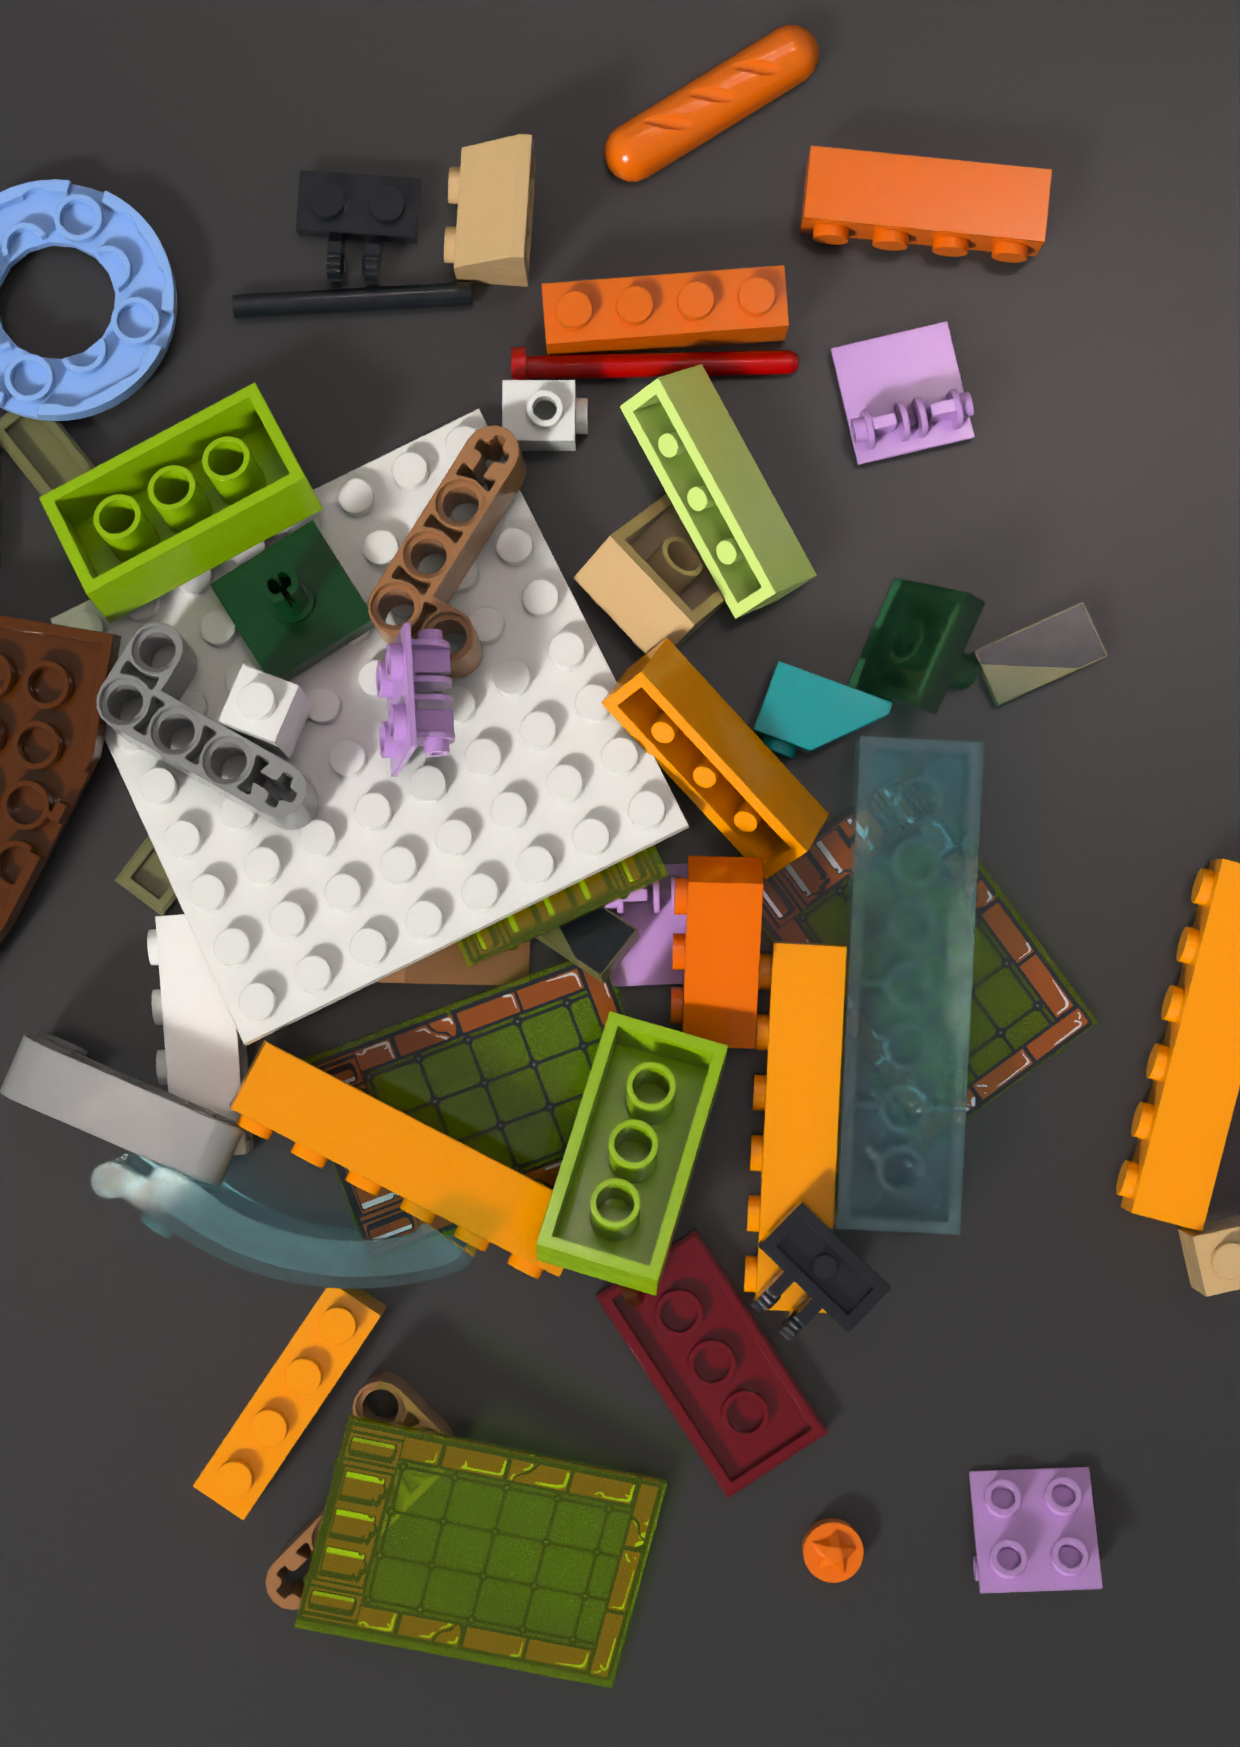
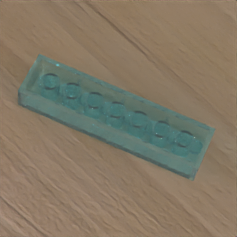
(908, 984)

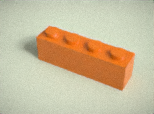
(925, 203)
(666, 311)

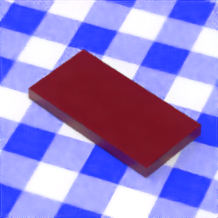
(715, 1368)

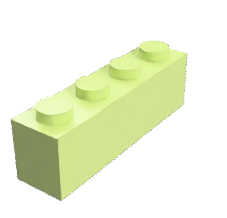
(717, 490)

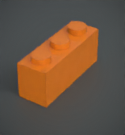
(718, 949)

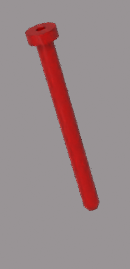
(649, 364)

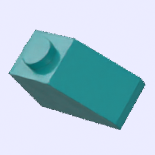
(812, 711)

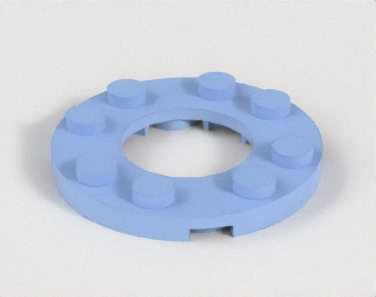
(144, 306)

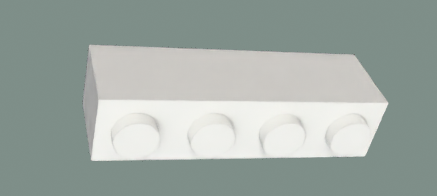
(203, 1048)

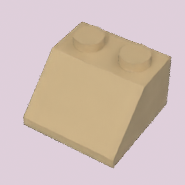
(493, 212)
(652, 579)

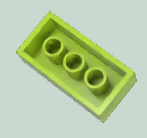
(180, 503)
(631, 1153)

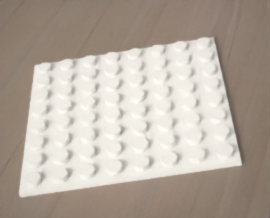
(411, 862)

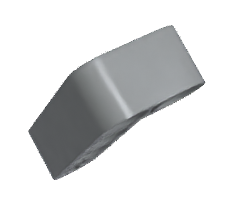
(212, 742)
(121, 1109)

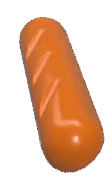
(711, 103)

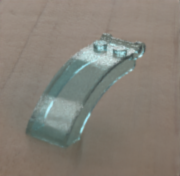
(272, 1241)

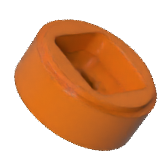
(832, 1550)

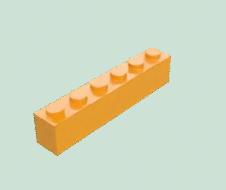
(1194, 1068)
(796, 1095)
(396, 1153)

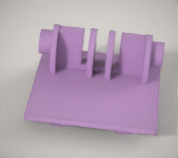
(903, 393)
(413, 717)
(653, 915)
(1034, 1530)

